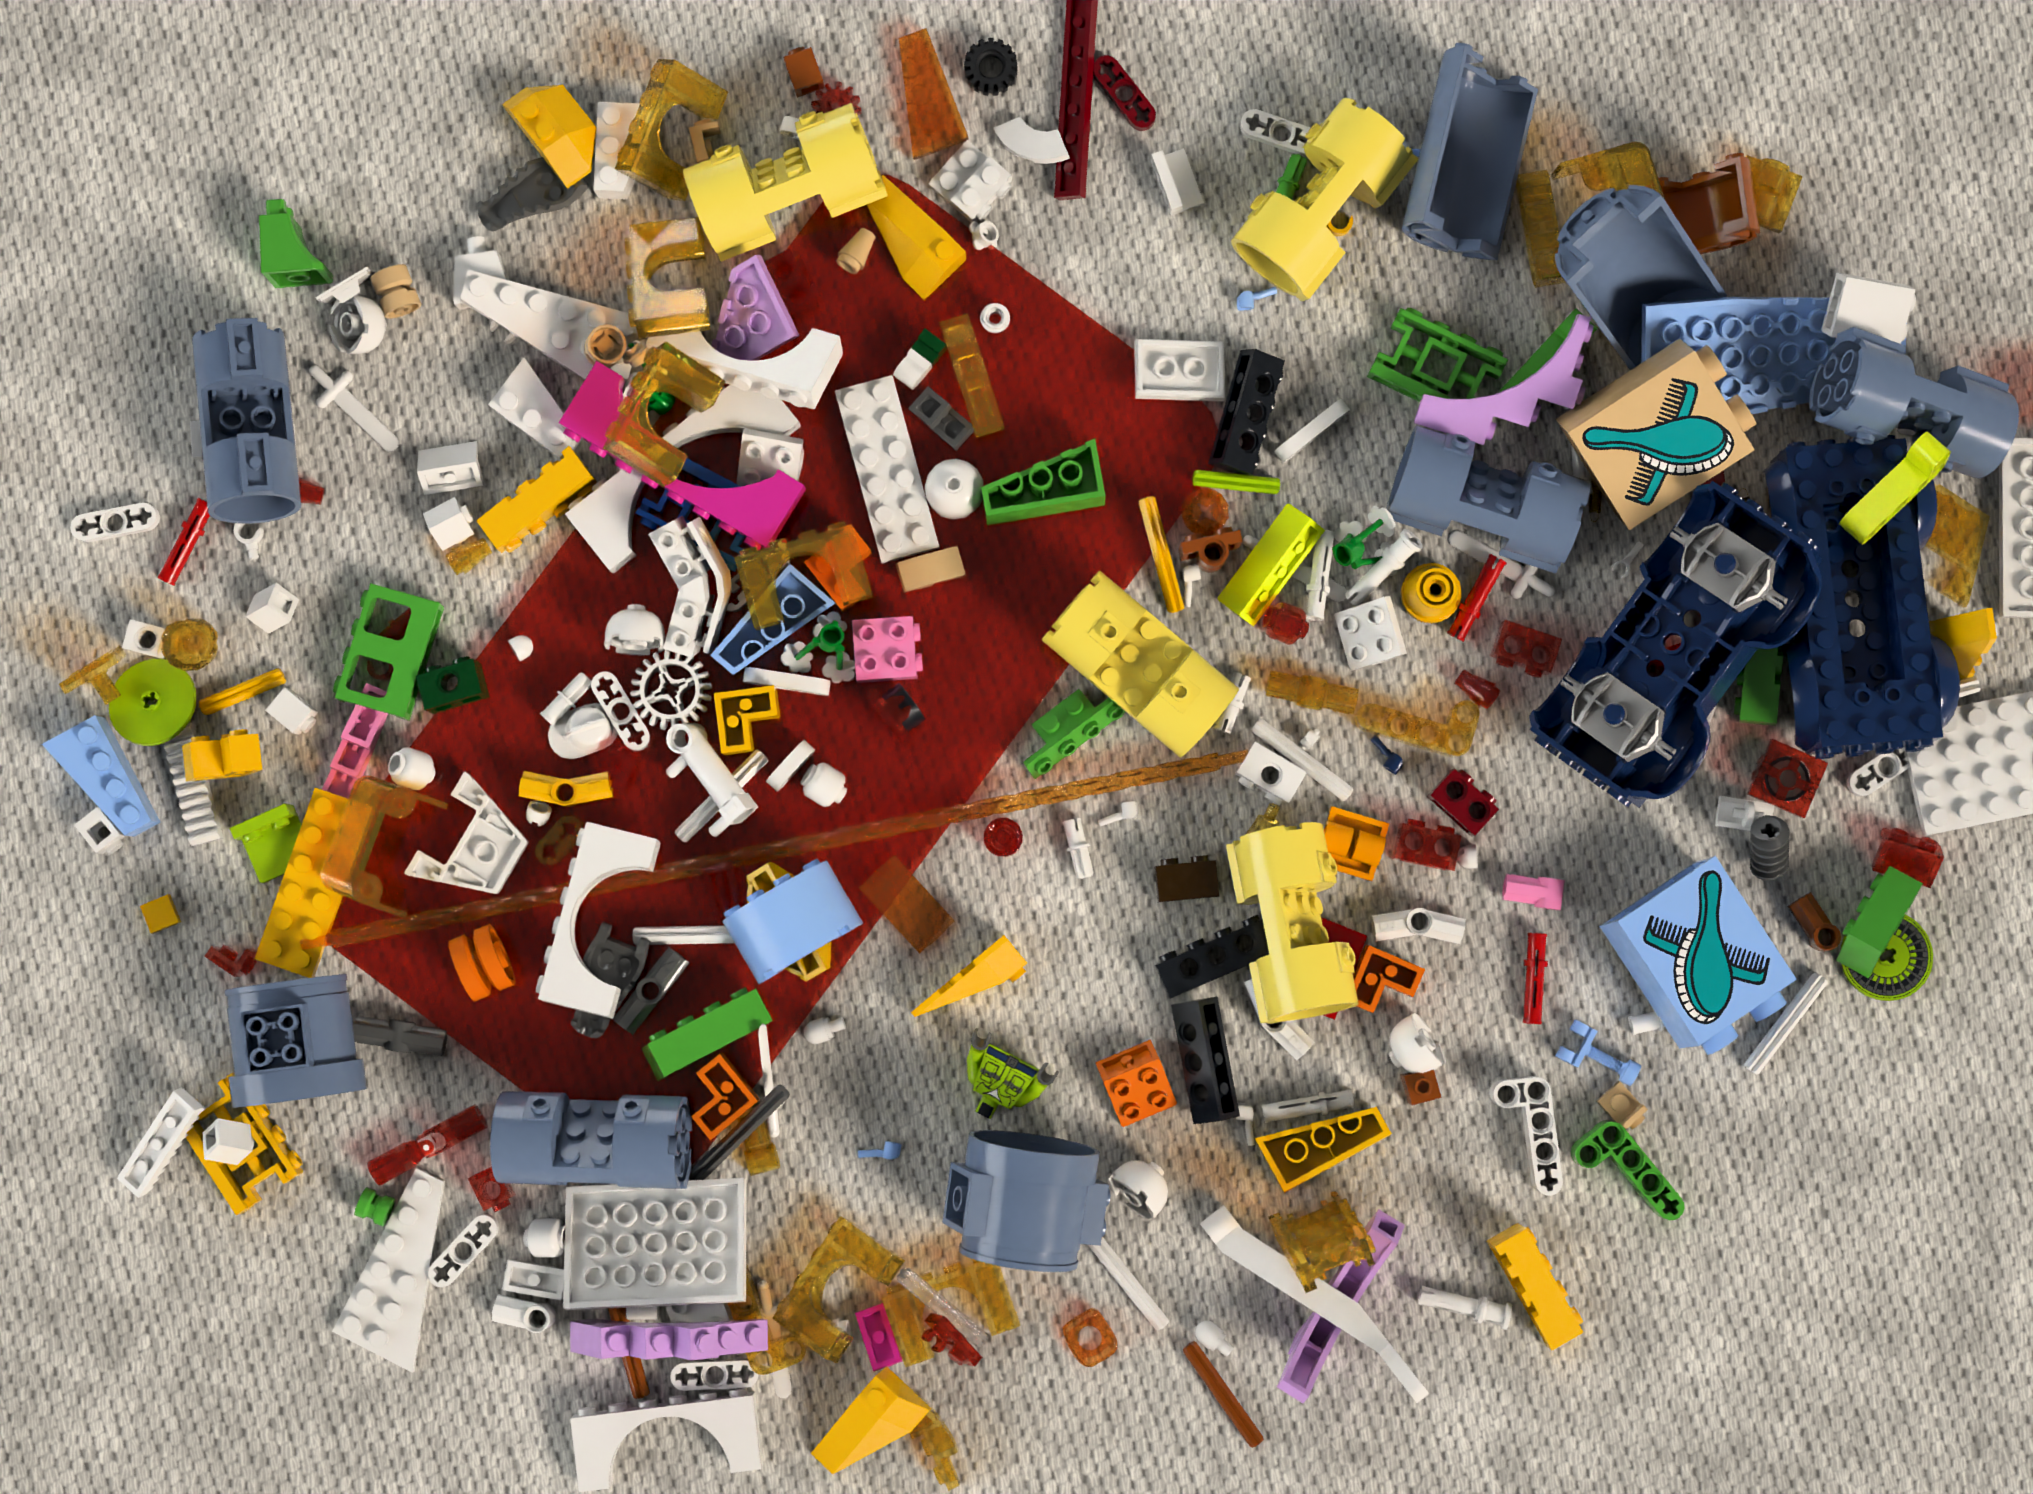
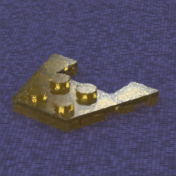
(1958, 539)

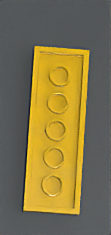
(303, 903)

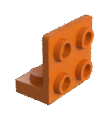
(1136, 1083)

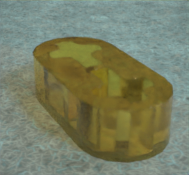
(554, 835)

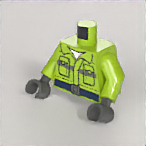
(1003, 1077)

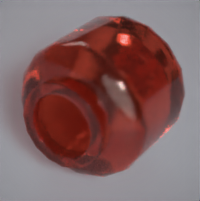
(1285, 623)

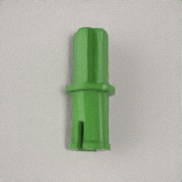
(1289, 181)

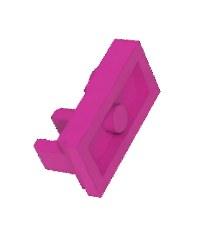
(878, 1337)

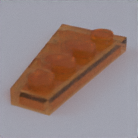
(929, 101)

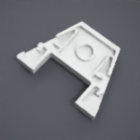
(485, 850)

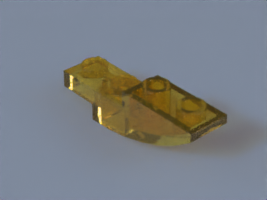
(940, 1444)

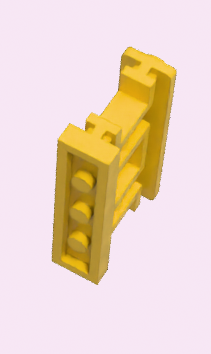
(260, 1128)

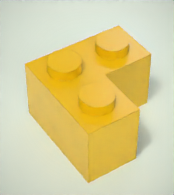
(737, 710)
(230, 757)

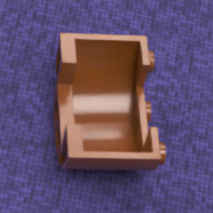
(1716, 207)

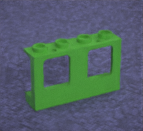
(406, 655)

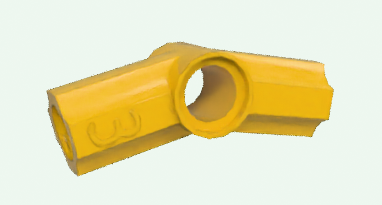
(547, 788)

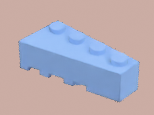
(799, 604)
(102, 770)

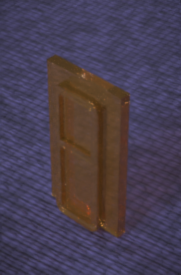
(906, 904)

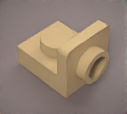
(698, 132)
(1622, 1106)

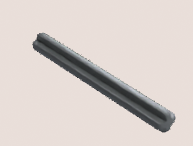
(739, 1133)

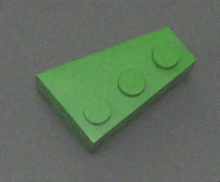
(1877, 920)

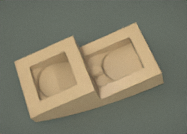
(930, 569)

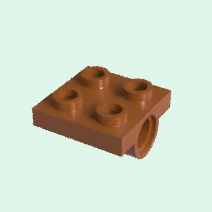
(1222, 542)

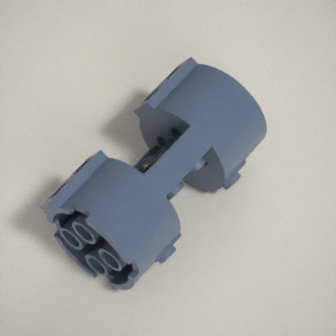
(1874, 388)
(246, 422)
(1532, 512)
(565, 1140)

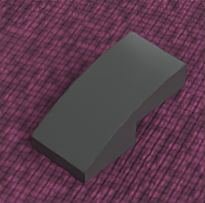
(941, 418)

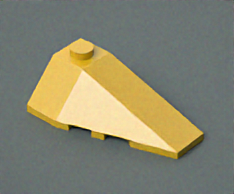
(1967, 636)
(989, 969)

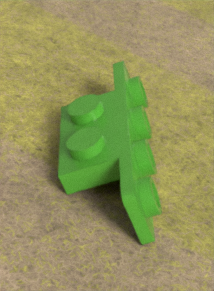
(1067, 728)

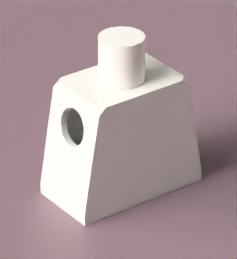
(479, 261)

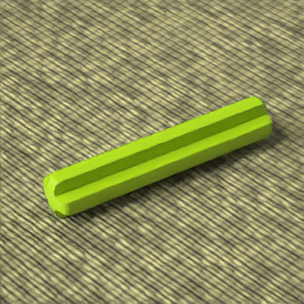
(1236, 482)

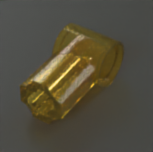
(760, 1152)

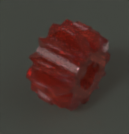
(835, 96)

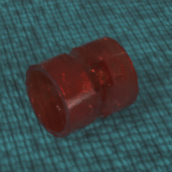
(1003, 837)

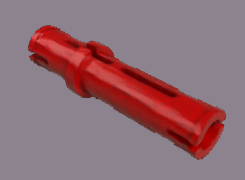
(181, 553)
(1476, 598)
(1532, 1014)

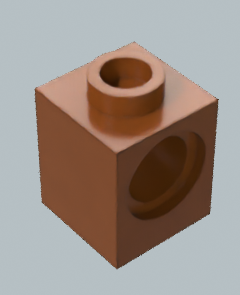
(803, 71)
(1420, 1087)

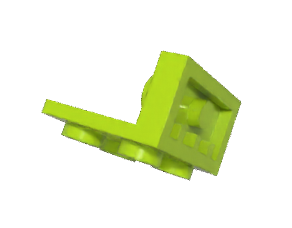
(269, 840)

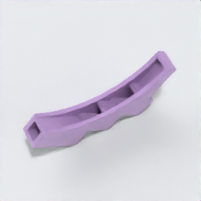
(1516, 404)
(1317, 1334)
(661, 1340)

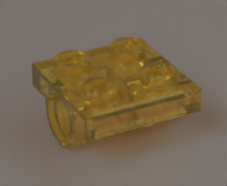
(1774, 191)

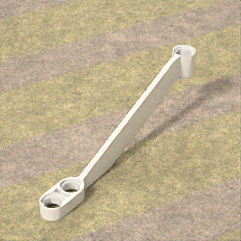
(1324, 1300)

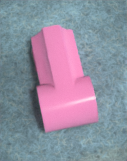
(1541, 892)

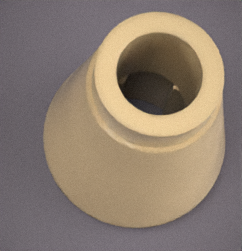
(856, 251)

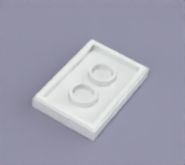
(1179, 370)

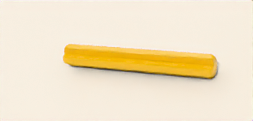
(1161, 554)

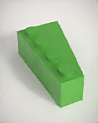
(1047, 488)
(1760, 687)
(705, 1034)

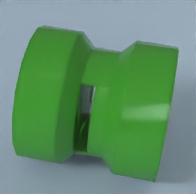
(374, 1206)

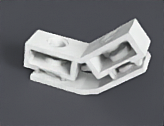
(689, 571)

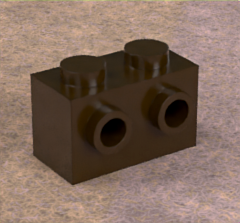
(1186, 880)

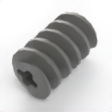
(1769, 847)

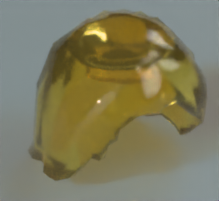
(189, 644)

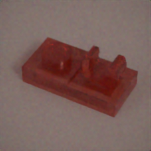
(948, 1336)

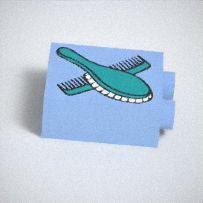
(1700, 956)

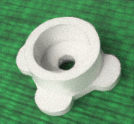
(983, 234)

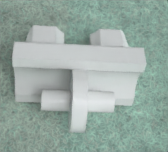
(1740, 813)

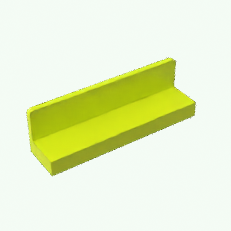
(1270, 564)

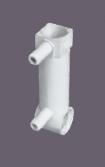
(711, 772)

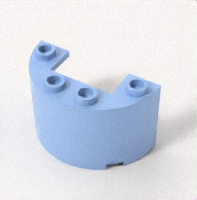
(791, 919)

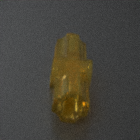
(1311, 692)

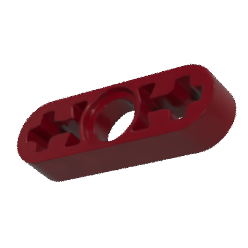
(1104, 80)

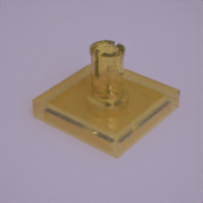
(96, 674)

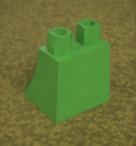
(284, 251)

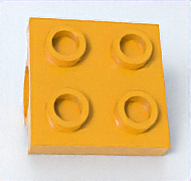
(1355, 842)

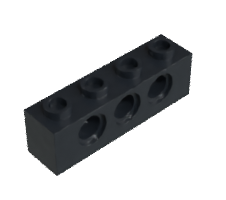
(1234, 422)
(1177, 983)
(1205, 1060)

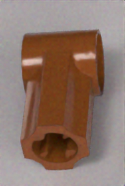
(1812, 920)

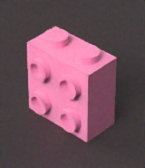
(886, 649)

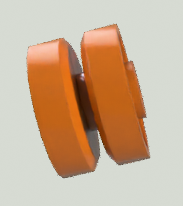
(481, 962)

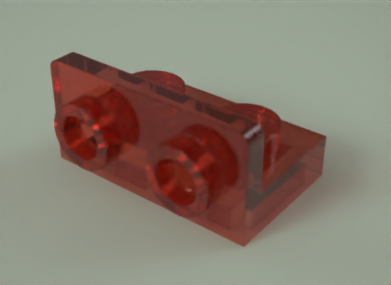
(1909, 855)

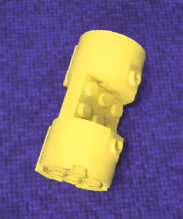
(1357, 158)
(737, 200)
(1140, 664)
(1303, 971)

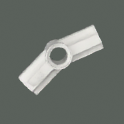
(1437, 925)
(1287, 1034)

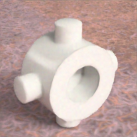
(1309, 739)

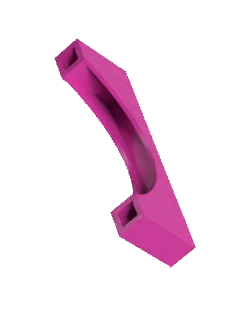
(751, 510)

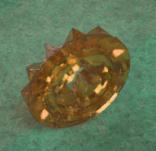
(1191, 511)

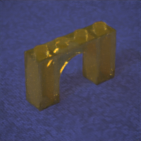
(642, 152)
(650, 248)
(632, 435)
(760, 569)
(979, 1278)
(803, 1307)

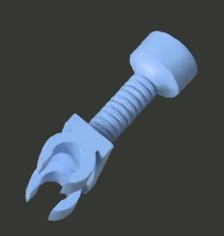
(1627, 1071)

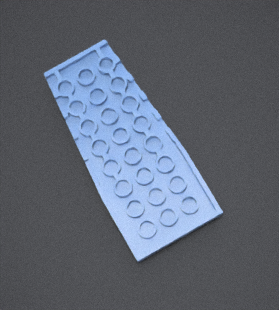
(1762, 343)

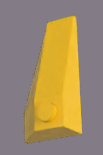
(916, 242)
(873, 1420)

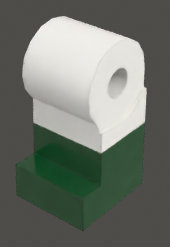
(920, 359)

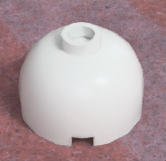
(357, 325)
(954, 489)
(635, 631)
(1414, 1047)
(1141, 1186)

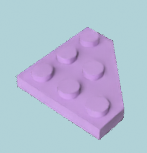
(753, 314)

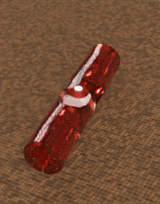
(410, 1153)

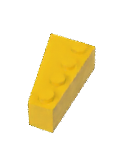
(537, 501)
(1314, 1148)
(1535, 1285)

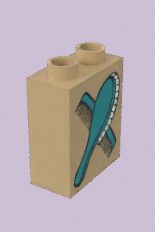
(1659, 431)

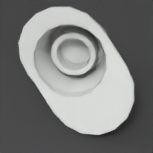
(582, 732)

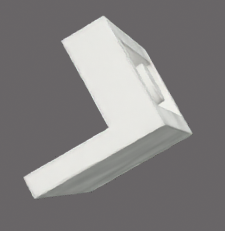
(1176, 181)
(449, 468)

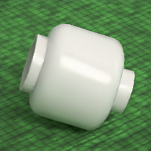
(411, 768)
(824, 784)
(545, 1237)

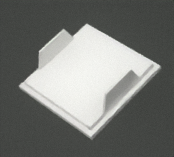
(347, 288)

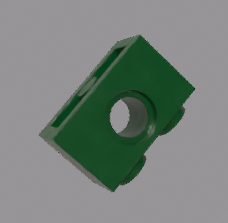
(469, 688)

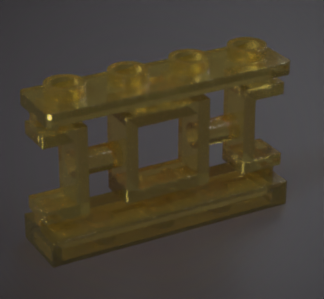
(1322, 1240)

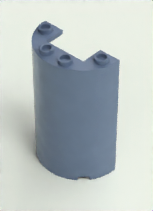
(1469, 158)
(1630, 253)

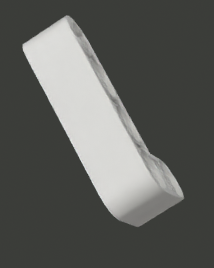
(1534, 1136)

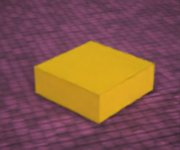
(160, 914)

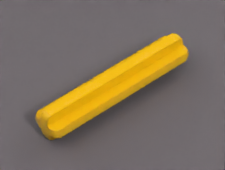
(242, 691)

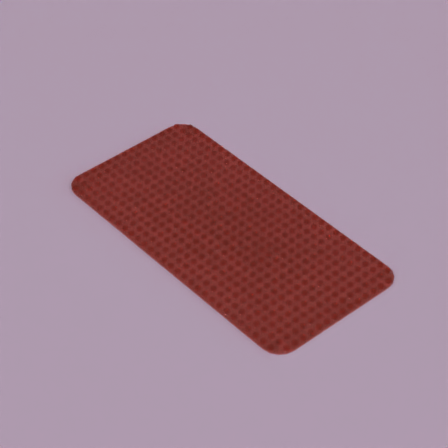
(981, 679)

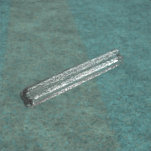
(942, 1306)

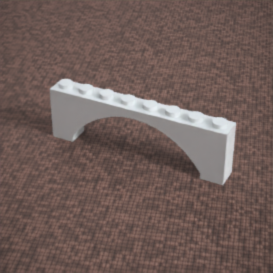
(608, 512)

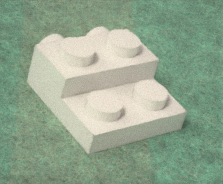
(971, 182)

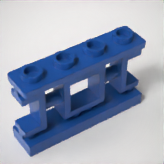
(713, 481)

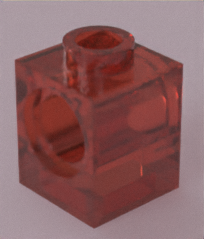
(479, 1183)

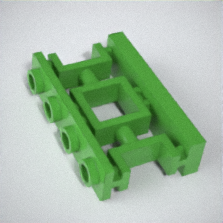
(1447, 345)

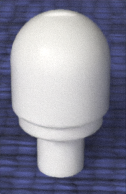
(822, 1029)
(1212, 1337)

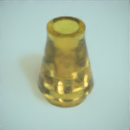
(467, 556)

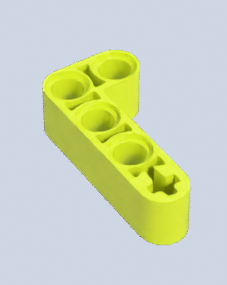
(1897, 488)

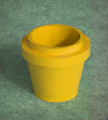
(1418, 598)

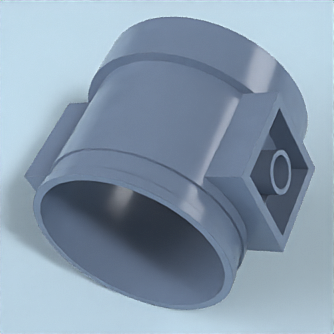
(292, 1041)
(1026, 1200)

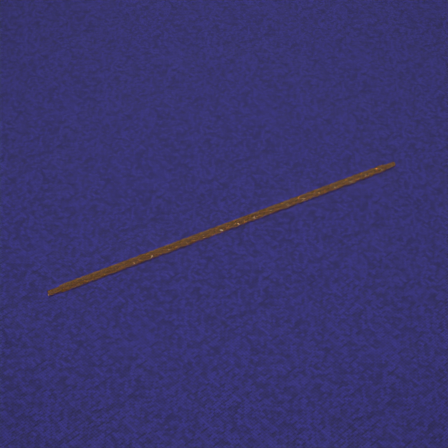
(786, 848)

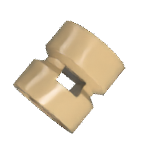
(394, 287)
(605, 345)

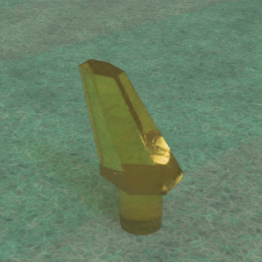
(1267, 820)

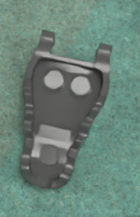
(530, 192)
(614, 964)

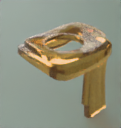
(1108, 1344)

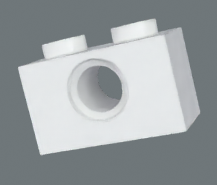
(1288, 775)

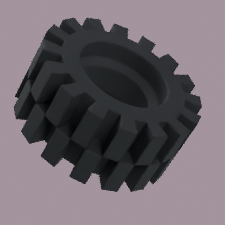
(990, 49)

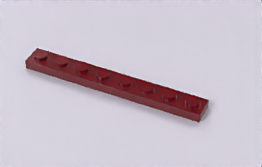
(1076, 97)

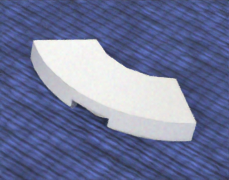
(1031, 144)

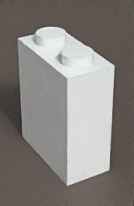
(1870, 306)

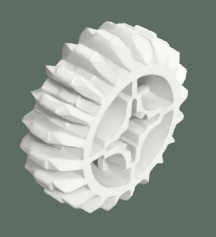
(684, 685)

